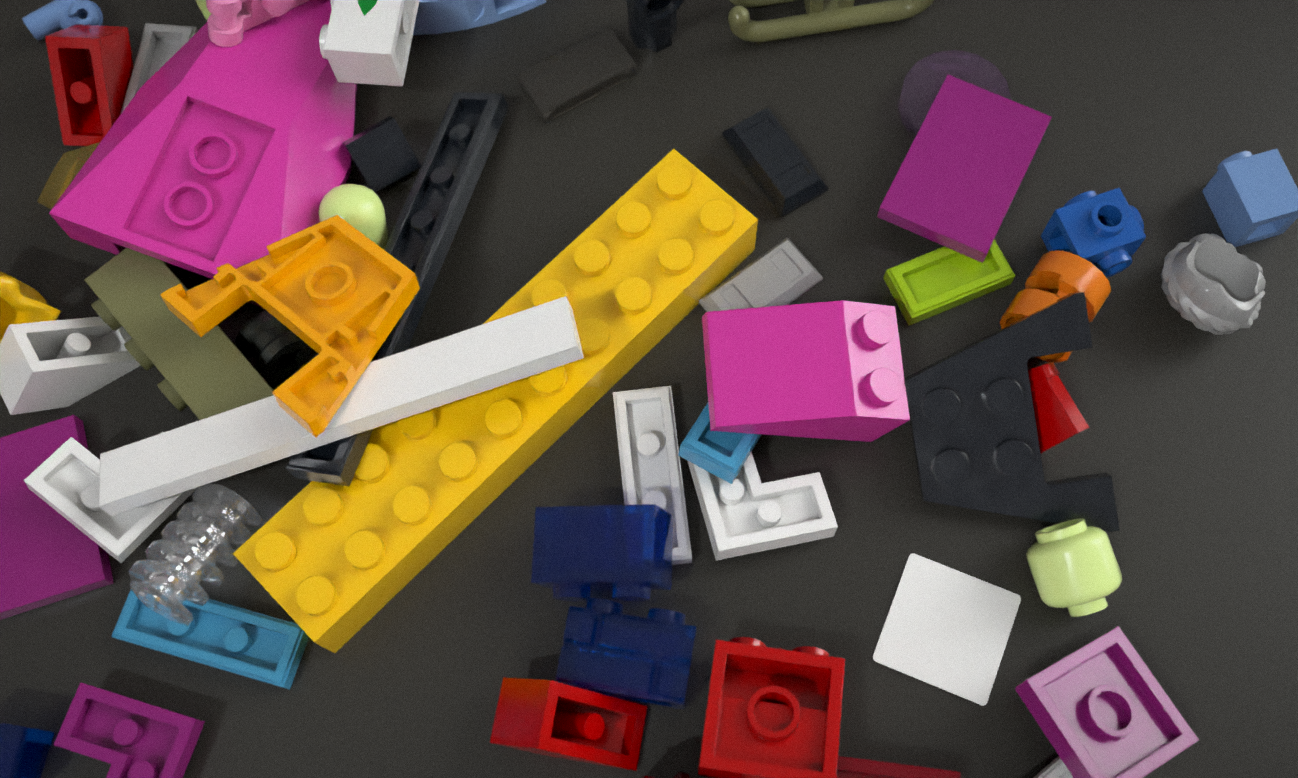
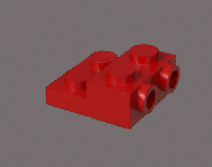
(772, 712)

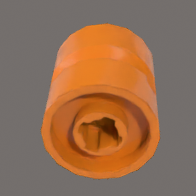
(1052, 279)

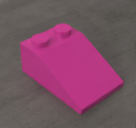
(806, 370)

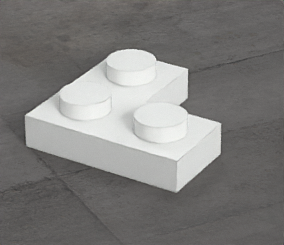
(71, 487)
(759, 515)

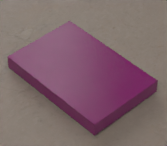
(964, 168)
(39, 548)

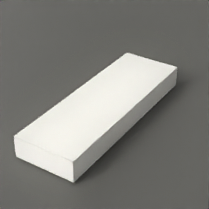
(651, 458)

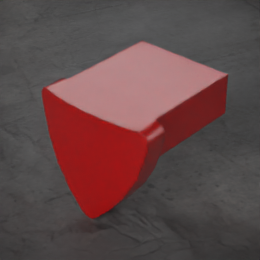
(1054, 409)

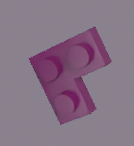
(128, 734)

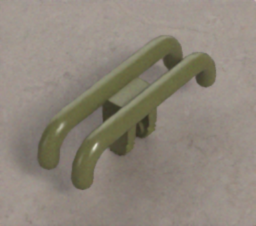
(820, 18)

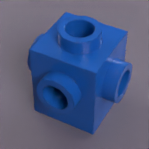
(1097, 229)

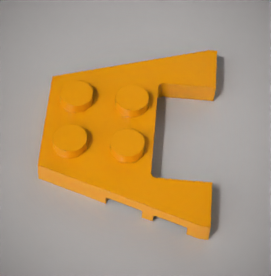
(328, 290)

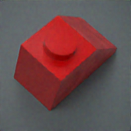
(89, 79)
(568, 723)

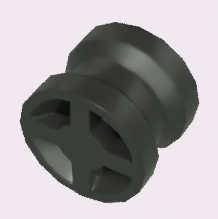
(273, 346)

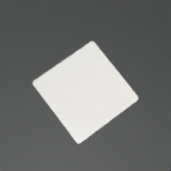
(947, 629)

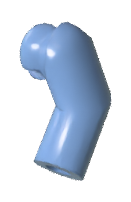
(61, 15)

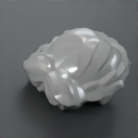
(1213, 284)

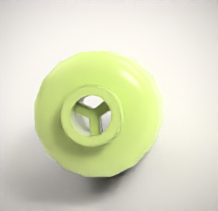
(1074, 567)

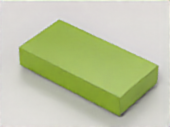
(945, 281)

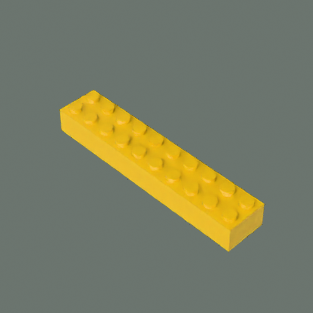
(426, 477)

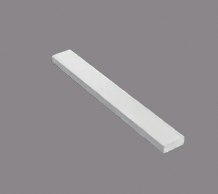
(383, 394)

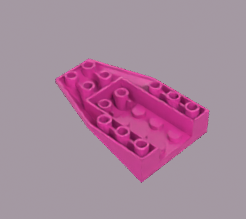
(220, 150)

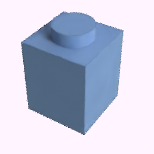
(1252, 197)

